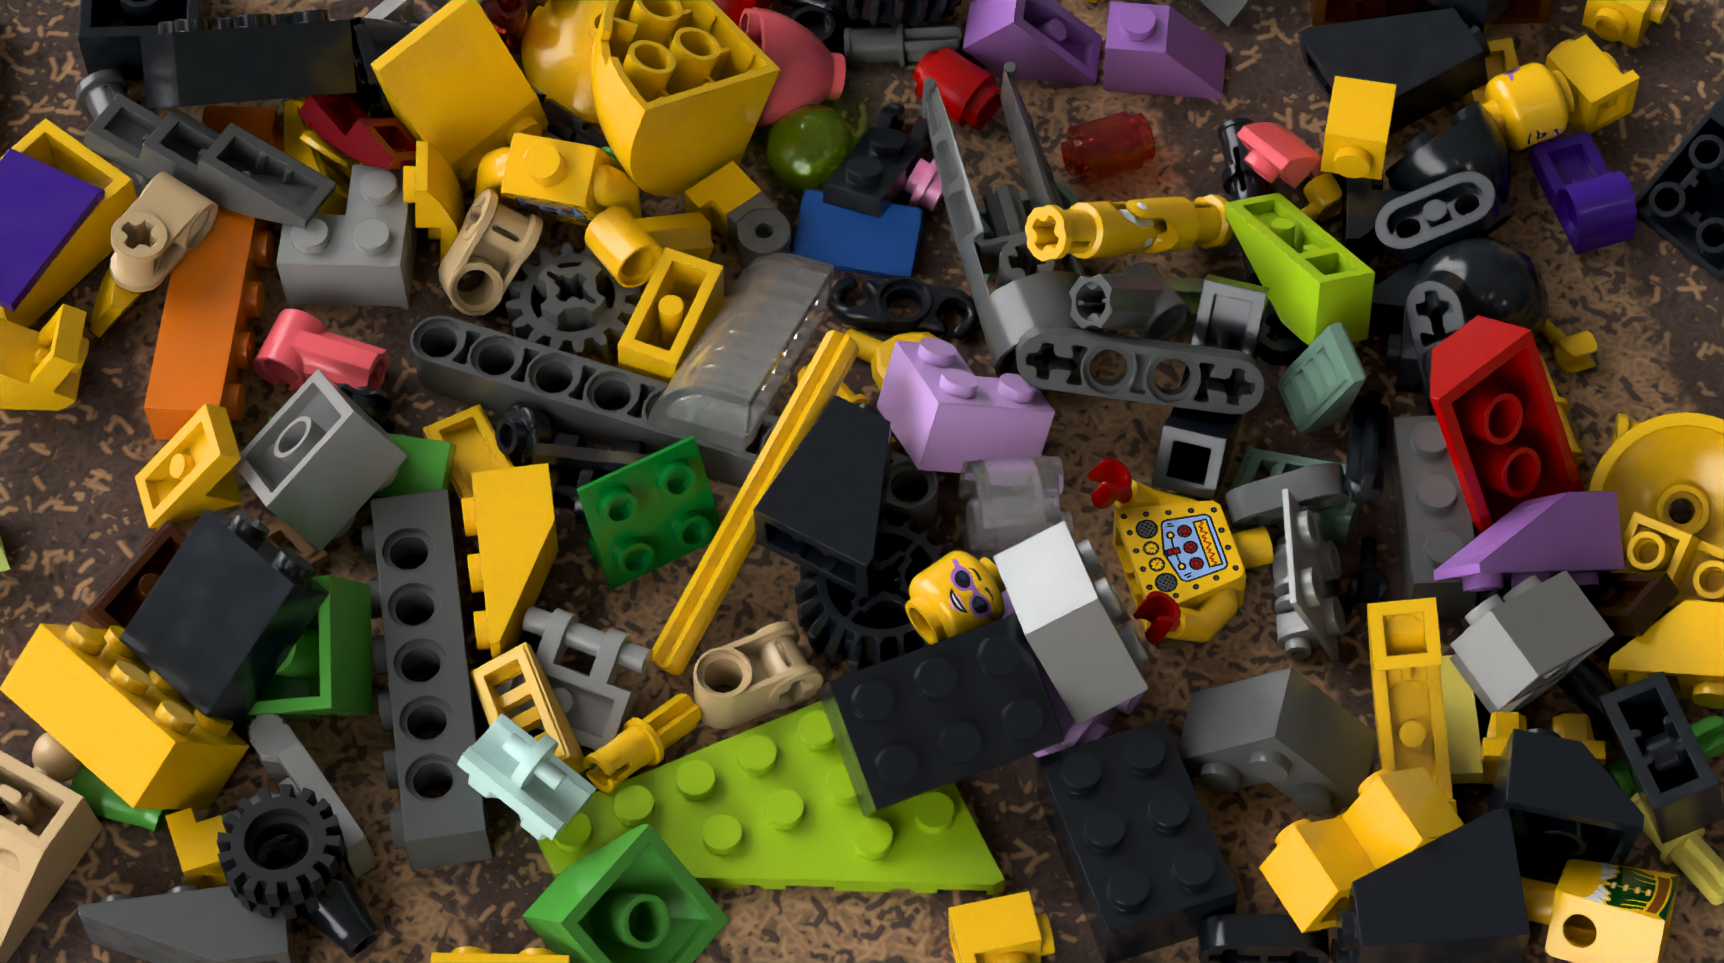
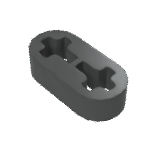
(1261, 501)

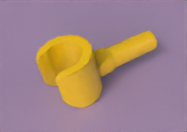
(1323, 197)
(1570, 351)

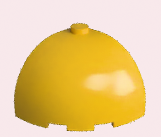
(676, 90)

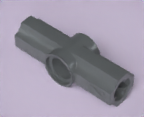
(1137, 302)

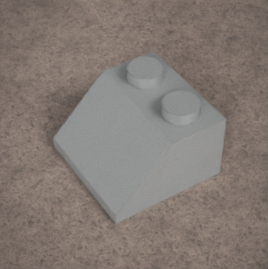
(320, 461)

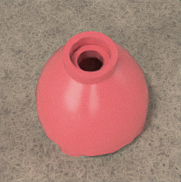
(806, 66)

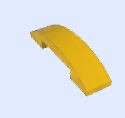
(1409, 688)

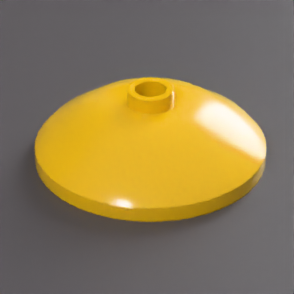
(559, 53)
(1666, 462)

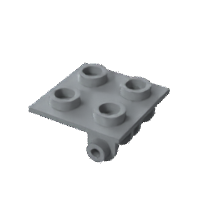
(1304, 586)

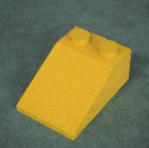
(459, 88)

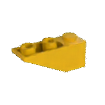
(516, 548)

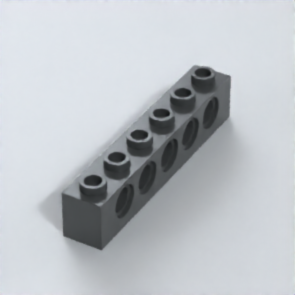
(403, 533)

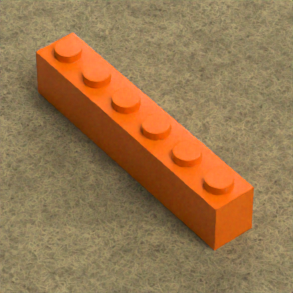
(212, 302)

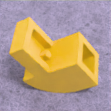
(42, 366)

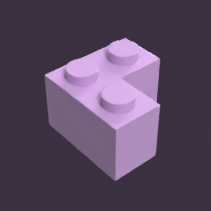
(957, 417)

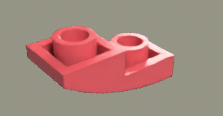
(1280, 153)

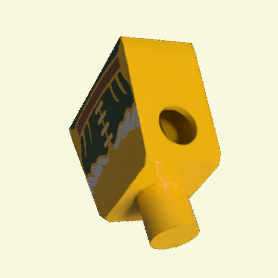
(1604, 912)

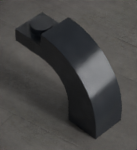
(1197, 442)

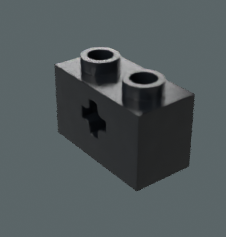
(1662, 757)

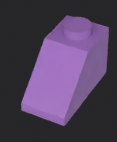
(1036, 36)
(1160, 53)

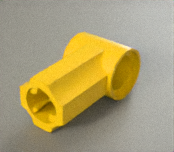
(634, 245)

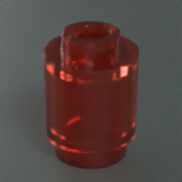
(1108, 147)

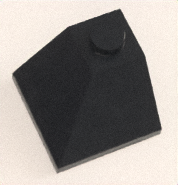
(1562, 803)

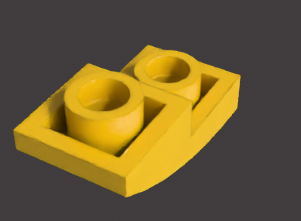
(435, 194)
(1689, 562)

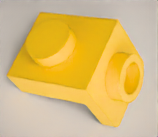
(1624, 19)

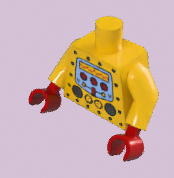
(556, 179)
(1177, 556)

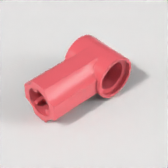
(303, 344)

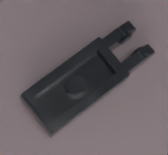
(878, 164)

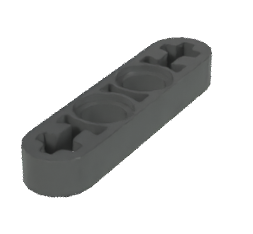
(1141, 359)

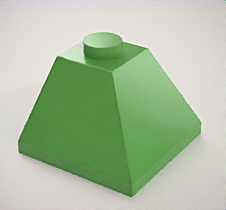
(627, 906)

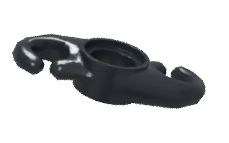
(876, 317)

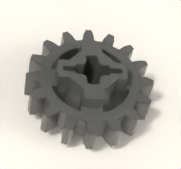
(572, 304)

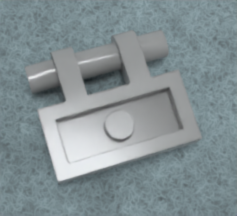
(592, 701)

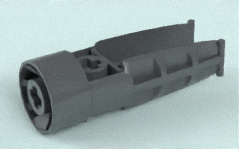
(1026, 288)

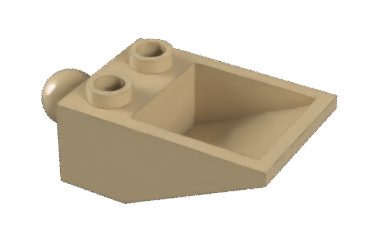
(39, 837)

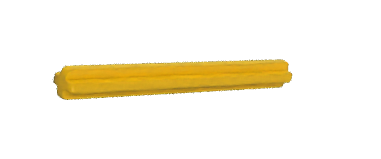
(737, 529)

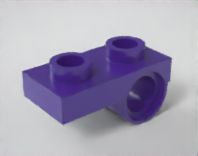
(1587, 199)

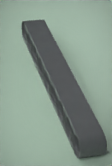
(592, 389)

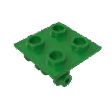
(649, 512)

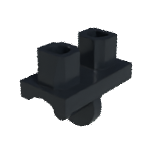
(576, 465)

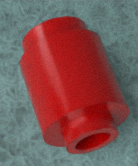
(965, 88)

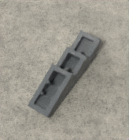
(225, 167)

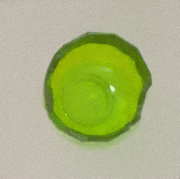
(808, 146)

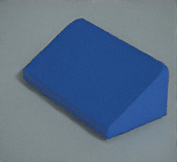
(857, 241)

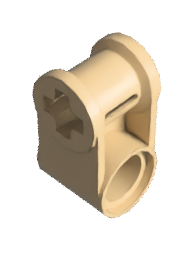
(158, 232)
(488, 247)
(761, 672)

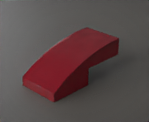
(348, 128)

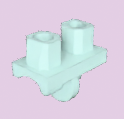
(526, 777)

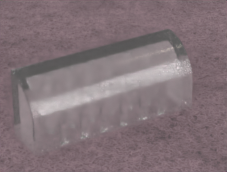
(747, 351)

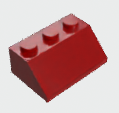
(1499, 419)

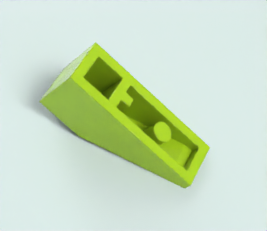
(1307, 270)

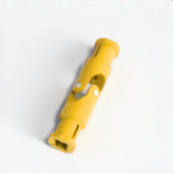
(1127, 227)

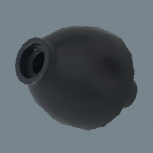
(1469, 145)

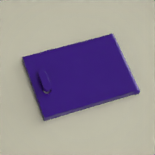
(37, 219)

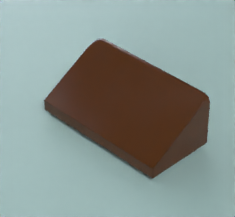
(133, 582)

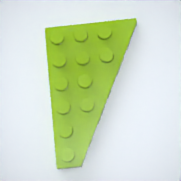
(784, 814)

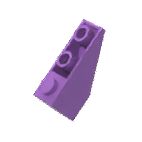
(1543, 539)

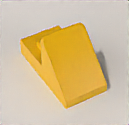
(192, 470)

